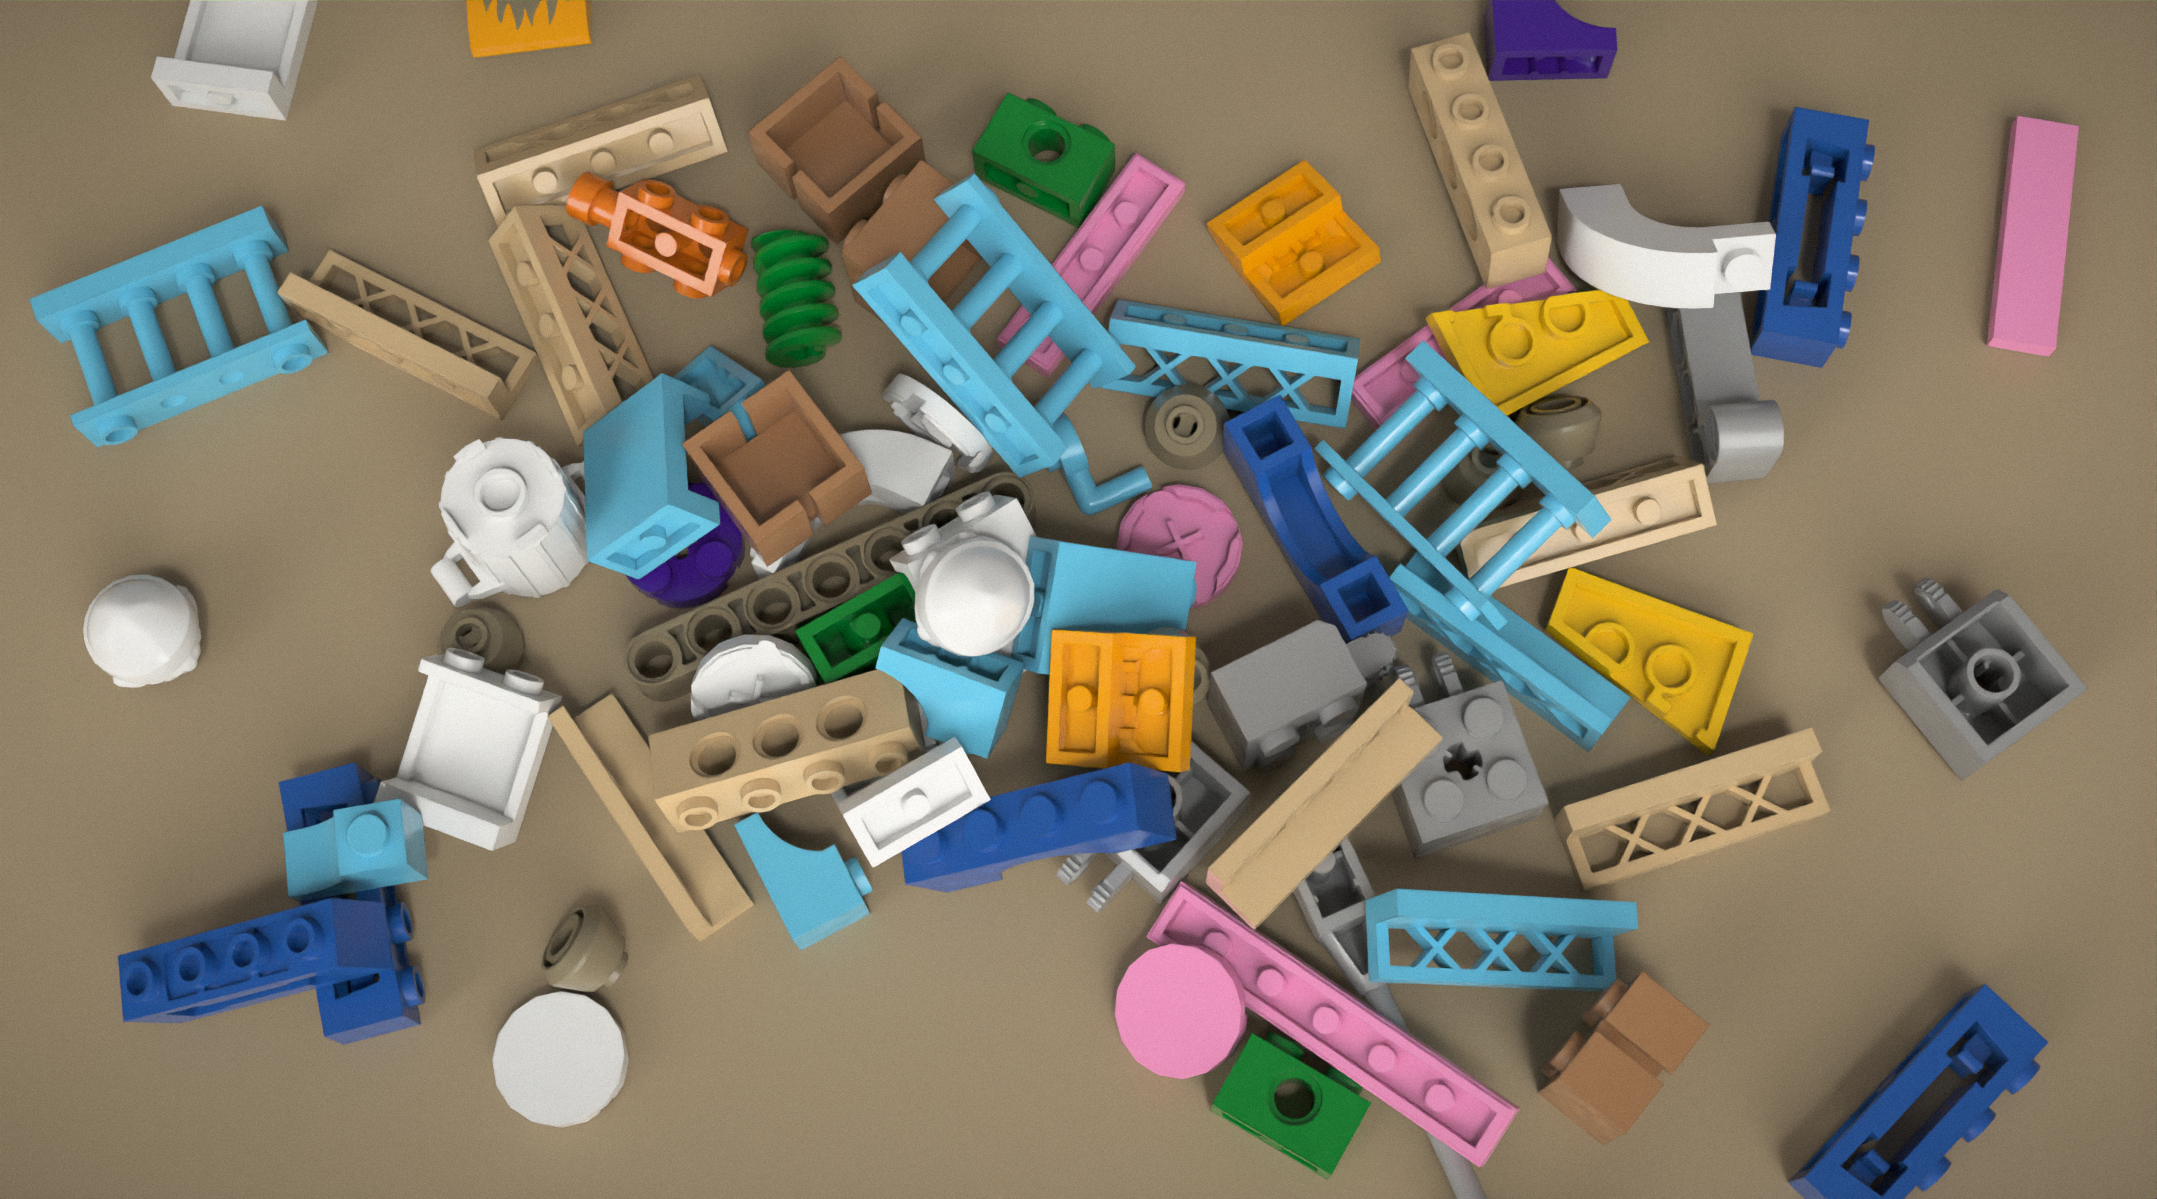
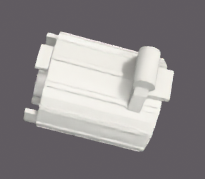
(511, 521)

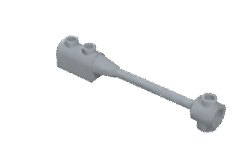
(1336, 914)

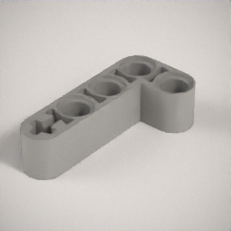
(1719, 393)

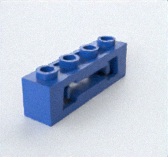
(1827, 148)
(255, 961)
(366, 1005)
(1992, 1037)

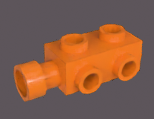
(664, 233)

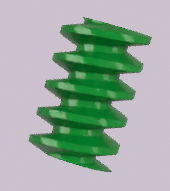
(794, 296)

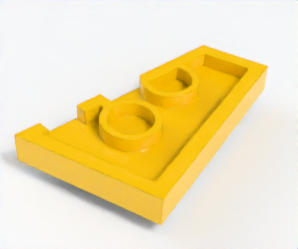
(1536, 346)
(1654, 651)

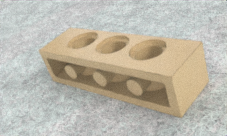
(1478, 161)
(784, 750)

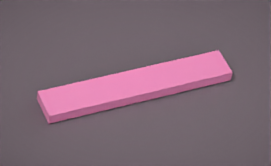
(1343, 1028)

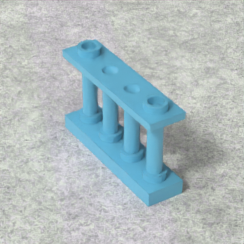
(168, 271)
(955, 359)
(1519, 465)

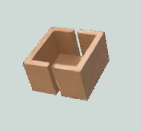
(829, 149)
(905, 225)
(784, 474)
(1612, 1069)

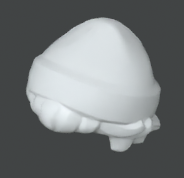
(973, 596)
(143, 631)

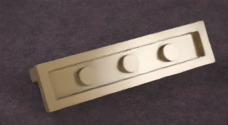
(616, 142)
(561, 317)
(407, 345)
(1644, 507)
(620, 771)
(1686, 786)
(1323, 806)

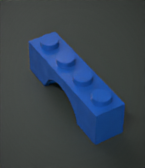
(1285, 486)
(1080, 814)

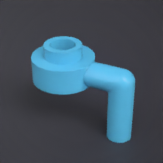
(1075, 470)

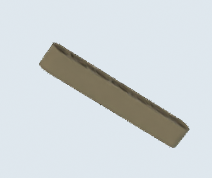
(799, 588)

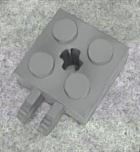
(1988, 641)
(1295, 691)
(1485, 735)
(1204, 809)

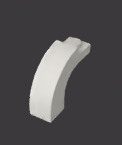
(1657, 261)
(901, 474)

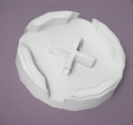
(938, 422)
(748, 673)
(560, 1059)

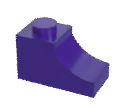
(1544, 43)

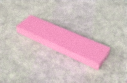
(2033, 236)
(1107, 245)
(1390, 380)

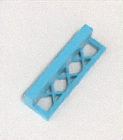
(1238, 342)
(1524, 658)
(1501, 915)

